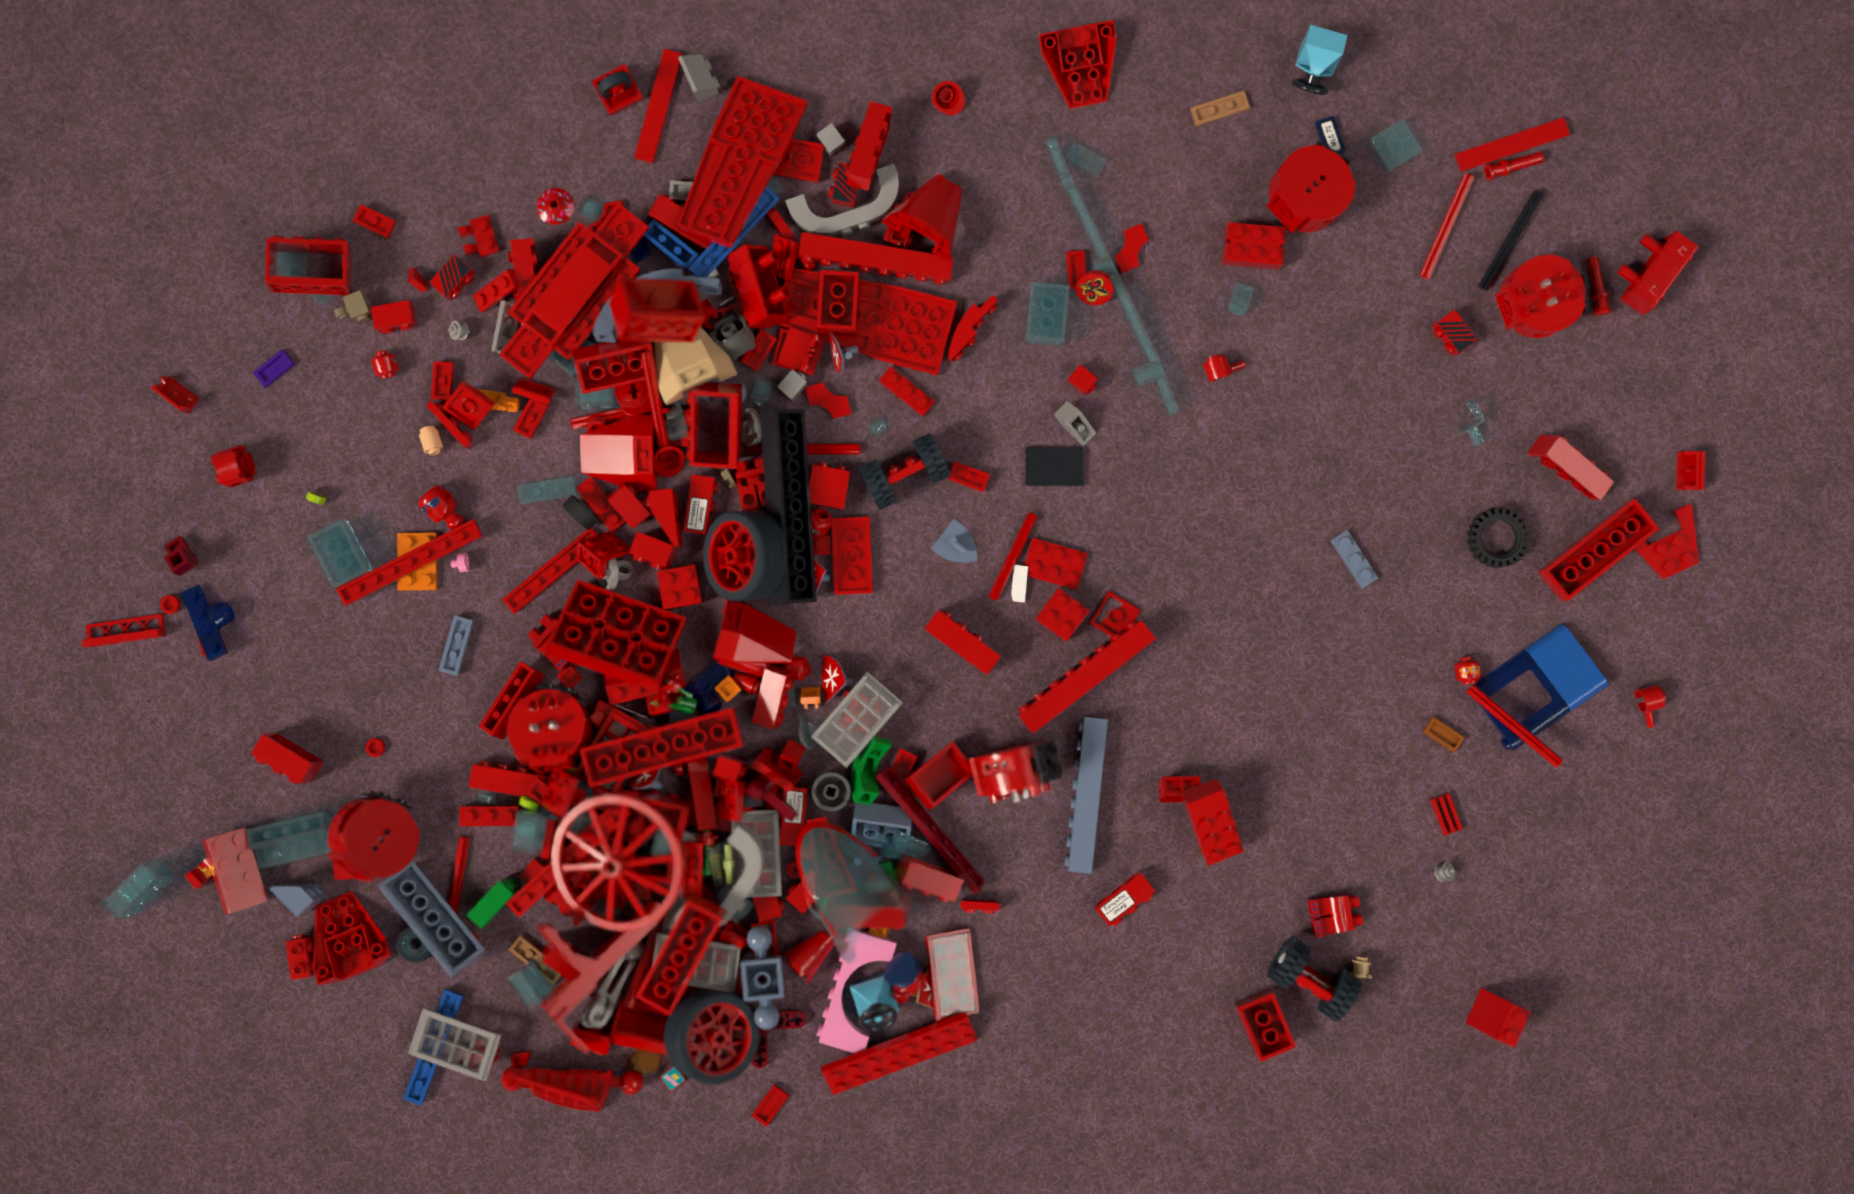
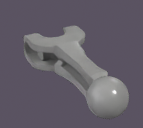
(602, 1003)

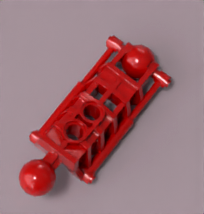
(573, 1087)

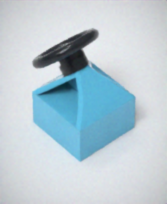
(1318, 57)
(874, 1002)

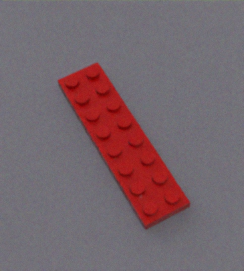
(899, 1053)

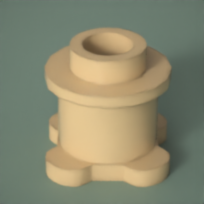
(1361, 967)

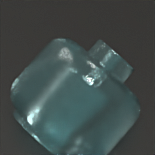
(877, 427)

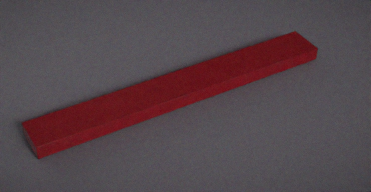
(930, 829)

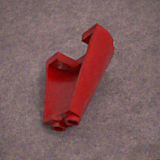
(932, 212)

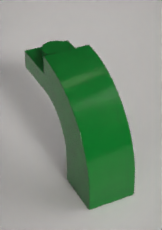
(864, 770)

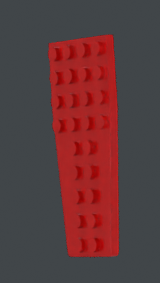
(740, 160)
(892, 321)

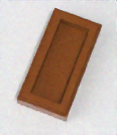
(1443, 734)

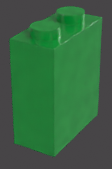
(494, 901)

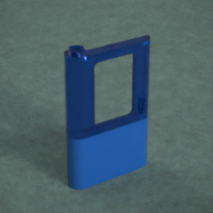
(1560, 668)

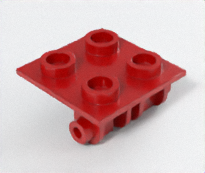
(801, 351)

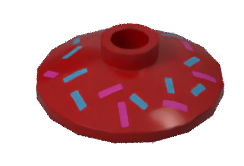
(561, 212)

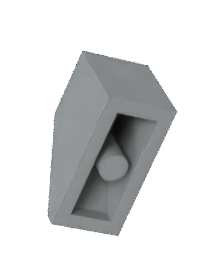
(1075, 423)

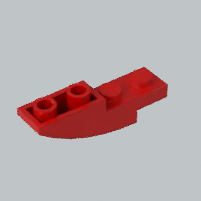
(964, 333)

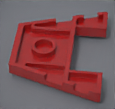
(1674, 551)

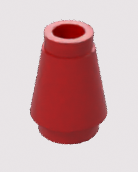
(748, 682)

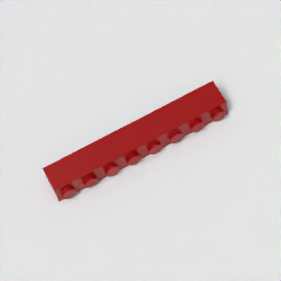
(874, 257)

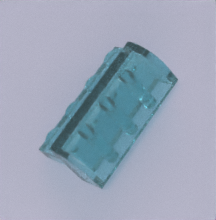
(290, 840)

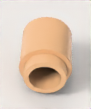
(430, 440)

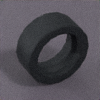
(580, 512)

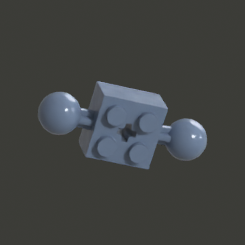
(754, 989)

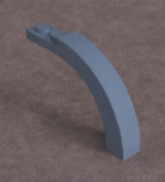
(605, 328)

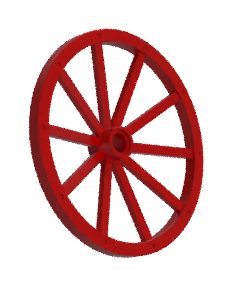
(620, 861)

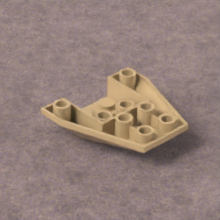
(689, 364)

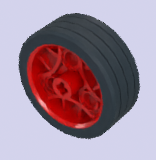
(745, 555)
(711, 1036)

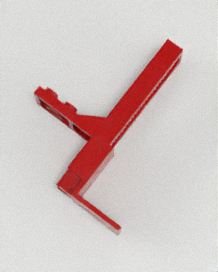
(588, 968)

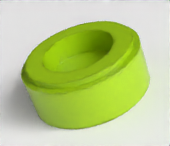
(316, 497)
(528, 802)

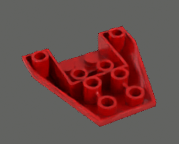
(1081, 61)
(622, 453)
(753, 636)
(346, 940)

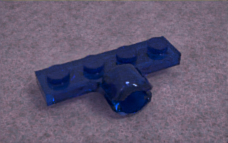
(208, 621)
(704, 689)

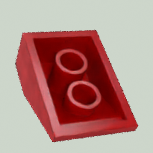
(666, 510)

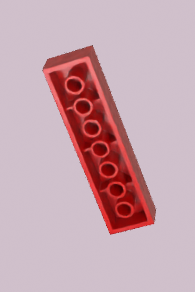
(1086, 676)
(662, 747)

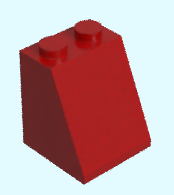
(1498, 1017)

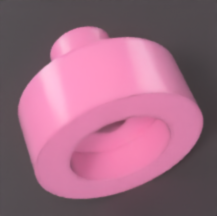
(462, 562)

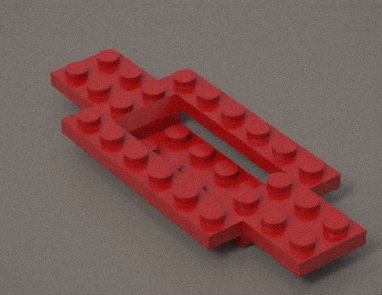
(567, 285)

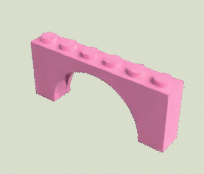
(838, 1029)

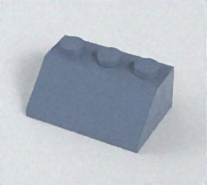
(878, 823)

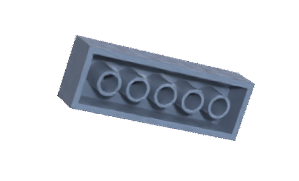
(432, 920)

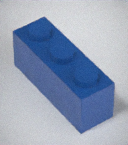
(670, 245)

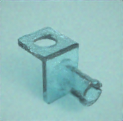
(1472, 427)

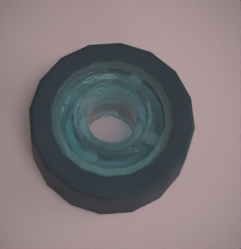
(405, 950)

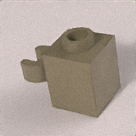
(356, 306)

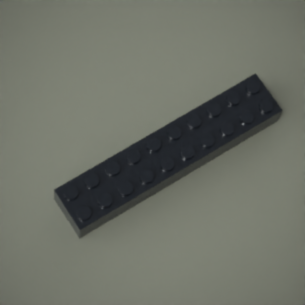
(789, 499)

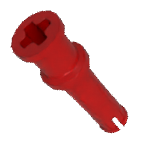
(1504, 167)
(1599, 295)

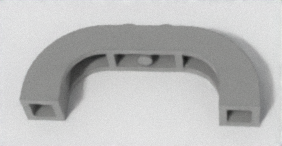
(852, 219)
(753, 852)

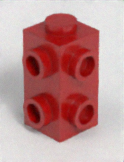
(300, 956)

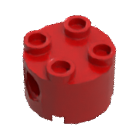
(233, 466)

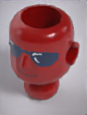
(440, 506)

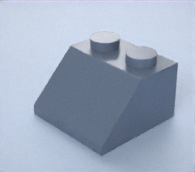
(299, 896)

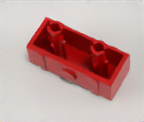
(1659, 271)
(758, 286)

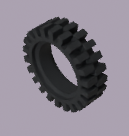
(1520, 533)

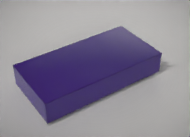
(274, 368)

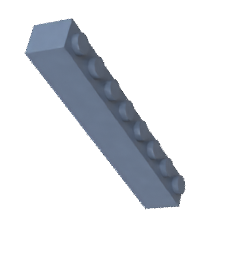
(1087, 794)

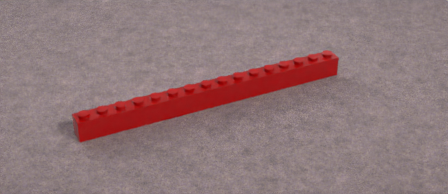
(517, 781)

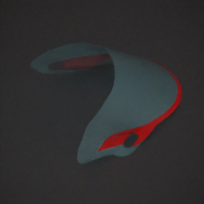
(845, 882)

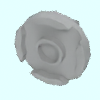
(751, 427)
(613, 574)

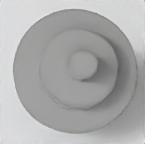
(458, 330)
(1444, 872)

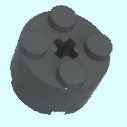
(733, 336)
(828, 801)

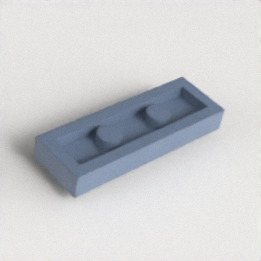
(1354, 559)
(456, 645)

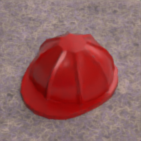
(948, 97)
(668, 460)

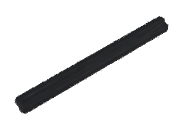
(1510, 240)

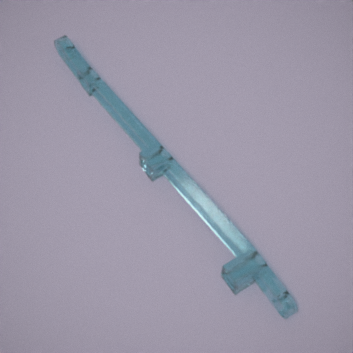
(1153, 370)

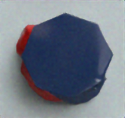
(904, 976)

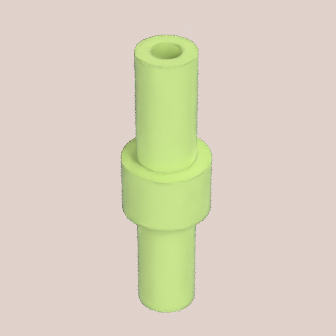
(729, 864)

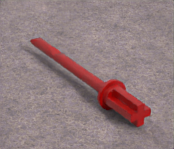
(731, 937)

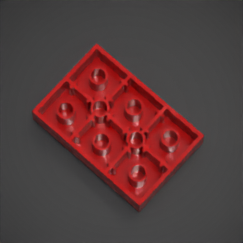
(616, 635)

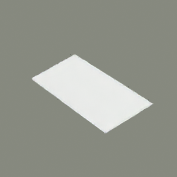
(1019, 583)

